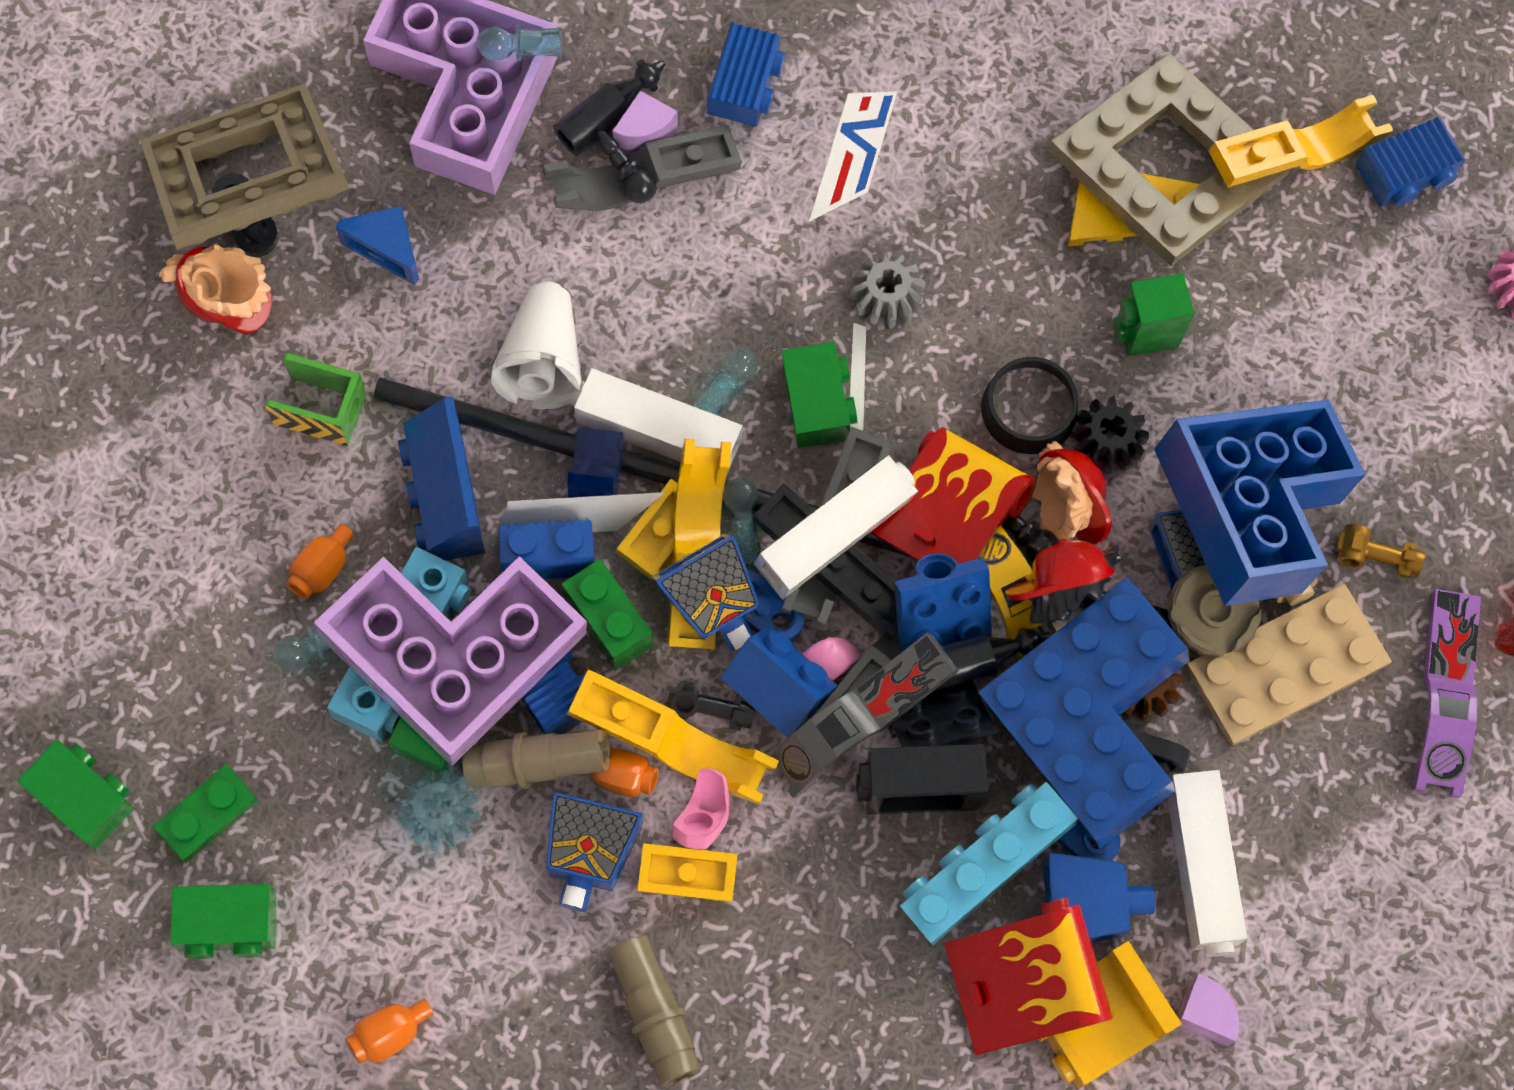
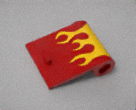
(958, 500)
(1028, 979)

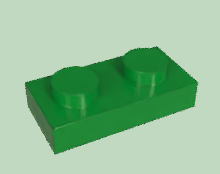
(205, 813)

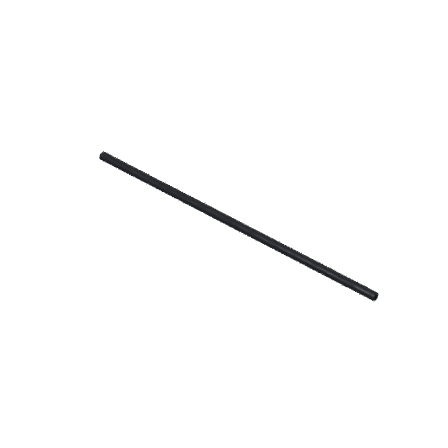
(565, 443)

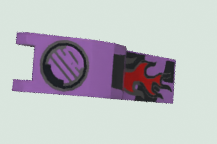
(1450, 690)

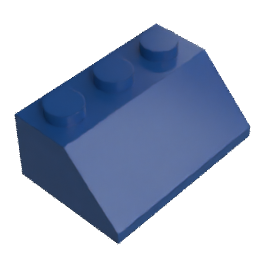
(441, 483)

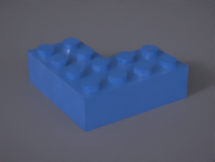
(1246, 487)
(1068, 703)

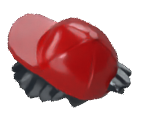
(1064, 577)

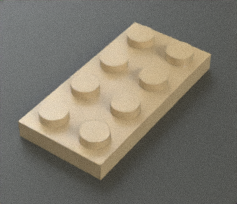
(1289, 665)

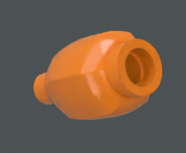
(319, 563)
(627, 775)
(386, 1031)

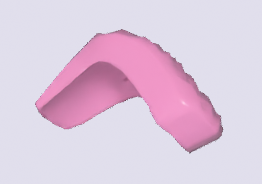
(834, 655)
(705, 812)

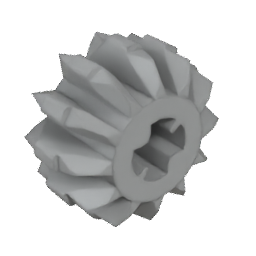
(885, 305)

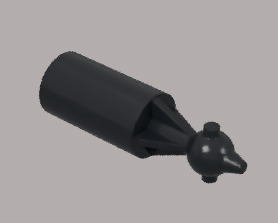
(605, 108)
(982, 655)

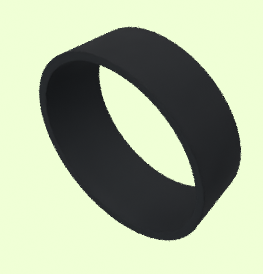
(1013, 440)

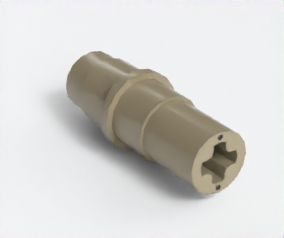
(536, 758)
(654, 1012)

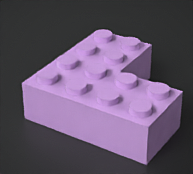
(476, 102)
(445, 674)

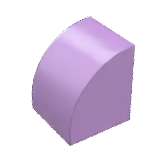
(645, 122)
(1209, 1011)

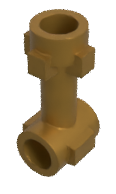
(1355, 547)

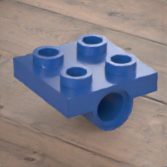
(944, 601)

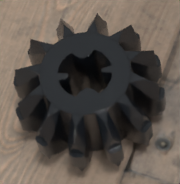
(1120, 447)

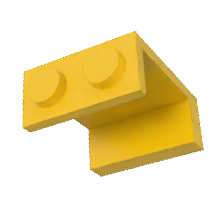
(1138, 1020)

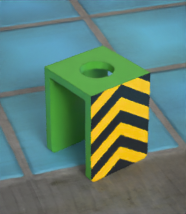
(327, 377)

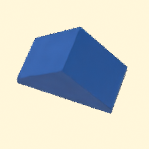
(381, 239)

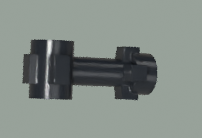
(687, 701)

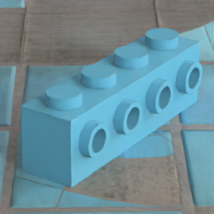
(354, 699)
(989, 863)

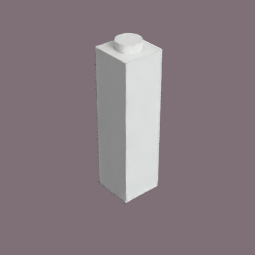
(649, 417)
(836, 526)
(1206, 863)

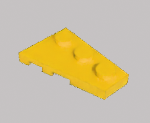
(1096, 222)

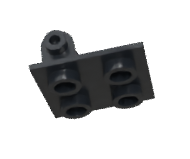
(944, 718)

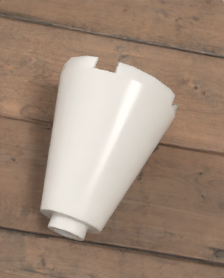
(540, 351)

